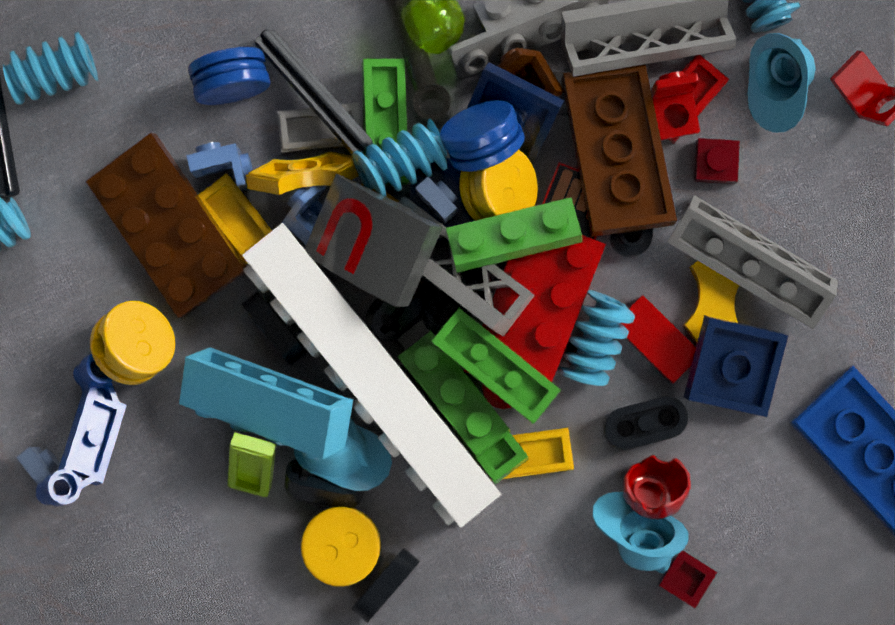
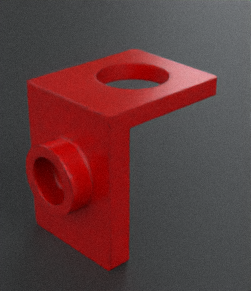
(675, 89)
(864, 89)

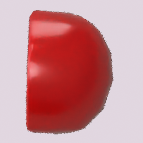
(656, 487)

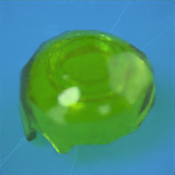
(434, 23)

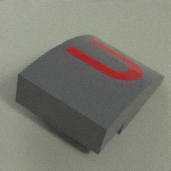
(372, 241)

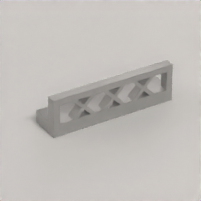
(643, 24)
(754, 262)
(465, 294)

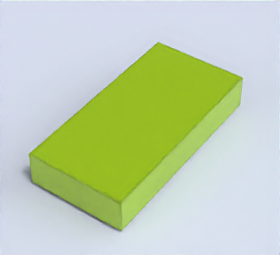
(251, 464)

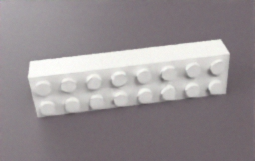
(372, 376)

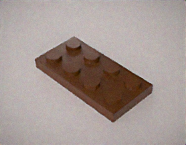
(618, 151)
(167, 225)

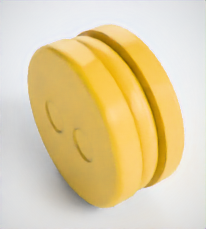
(500, 188)
(132, 342)
(340, 546)

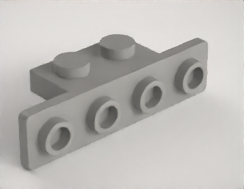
(511, 26)

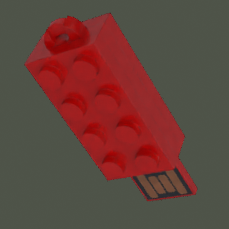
(559, 284)

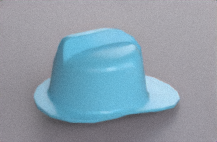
(779, 81)
(356, 467)
(640, 541)

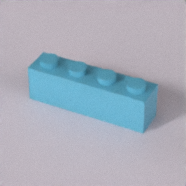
(266, 403)

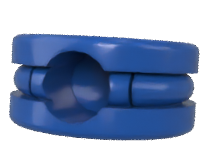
(229, 75)
(482, 136)

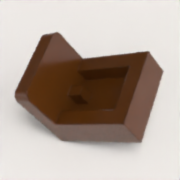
(531, 67)

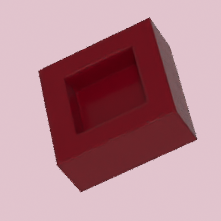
(716, 161)
(687, 578)

